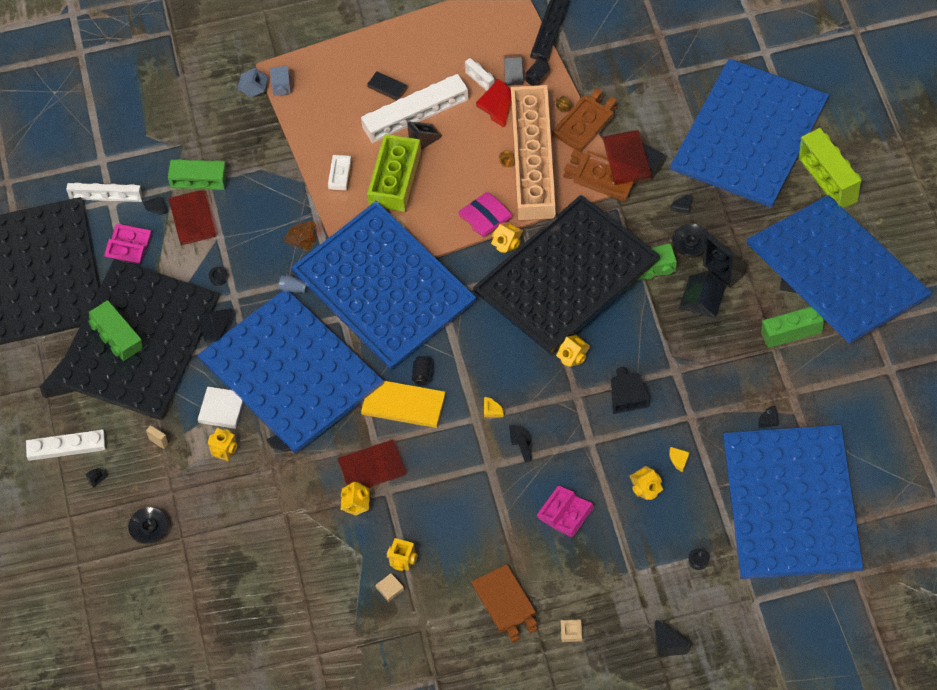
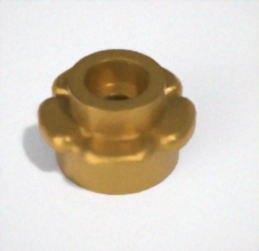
(563, 104)
(507, 158)

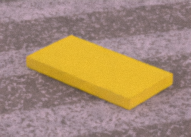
(405, 404)

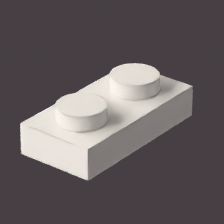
(478, 74)
(339, 172)

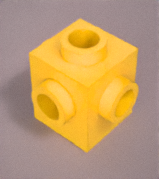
(506, 237)
(573, 351)
(222, 444)
(646, 483)
(355, 498)
(402, 555)

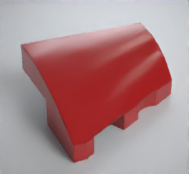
(496, 102)

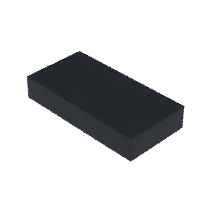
(387, 86)

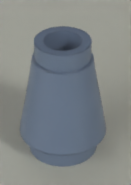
(291, 284)

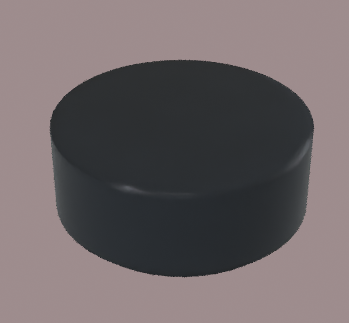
(218, 276)
(698, 559)

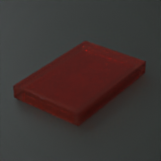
(626, 157)
(192, 217)
(372, 465)

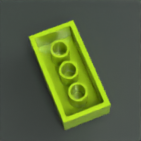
(829, 168)
(394, 172)

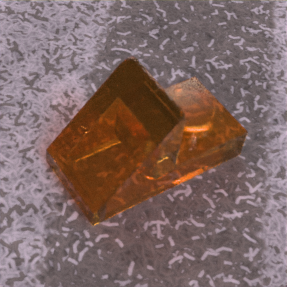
(301, 235)

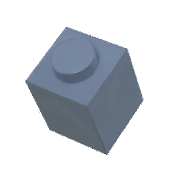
(280, 80)
(252, 82)

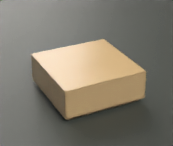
(157, 437)
(389, 587)
(571, 630)

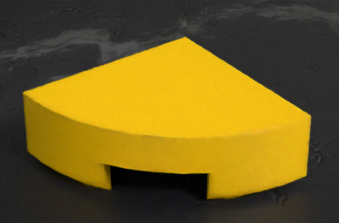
(492, 408)
(678, 458)

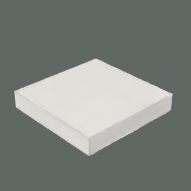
(220, 408)

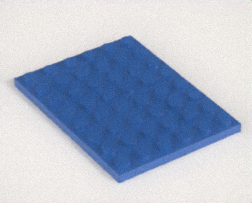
(749, 132)
(839, 268)
(383, 285)
(290, 370)
(792, 502)

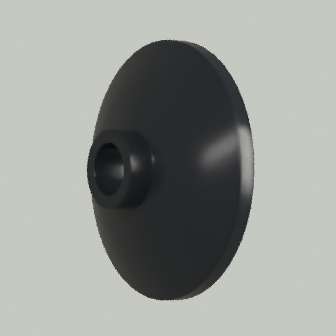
(686, 234)
(147, 518)

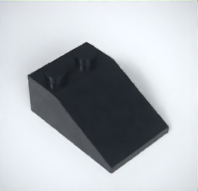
(722, 261)

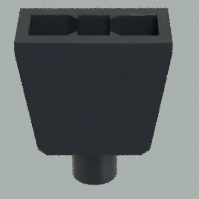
(628, 392)

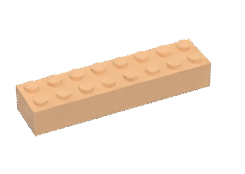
(533, 152)

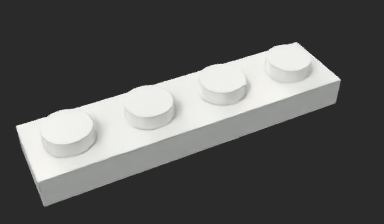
(105, 192)
(65, 445)

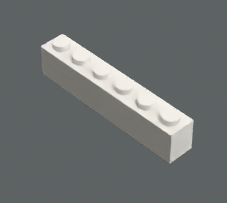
(414, 108)

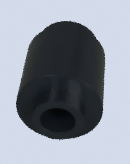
(537, 72)
(422, 370)

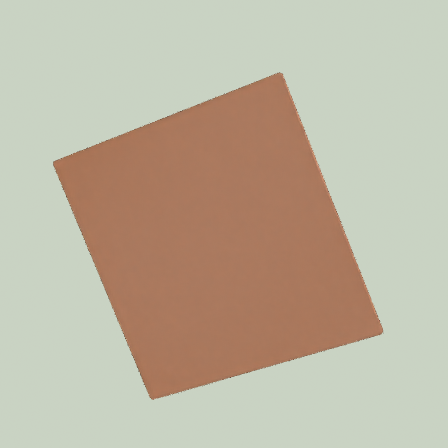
(421, 50)

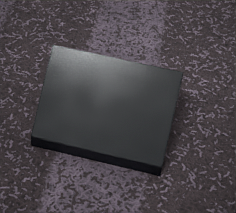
(703, 294)

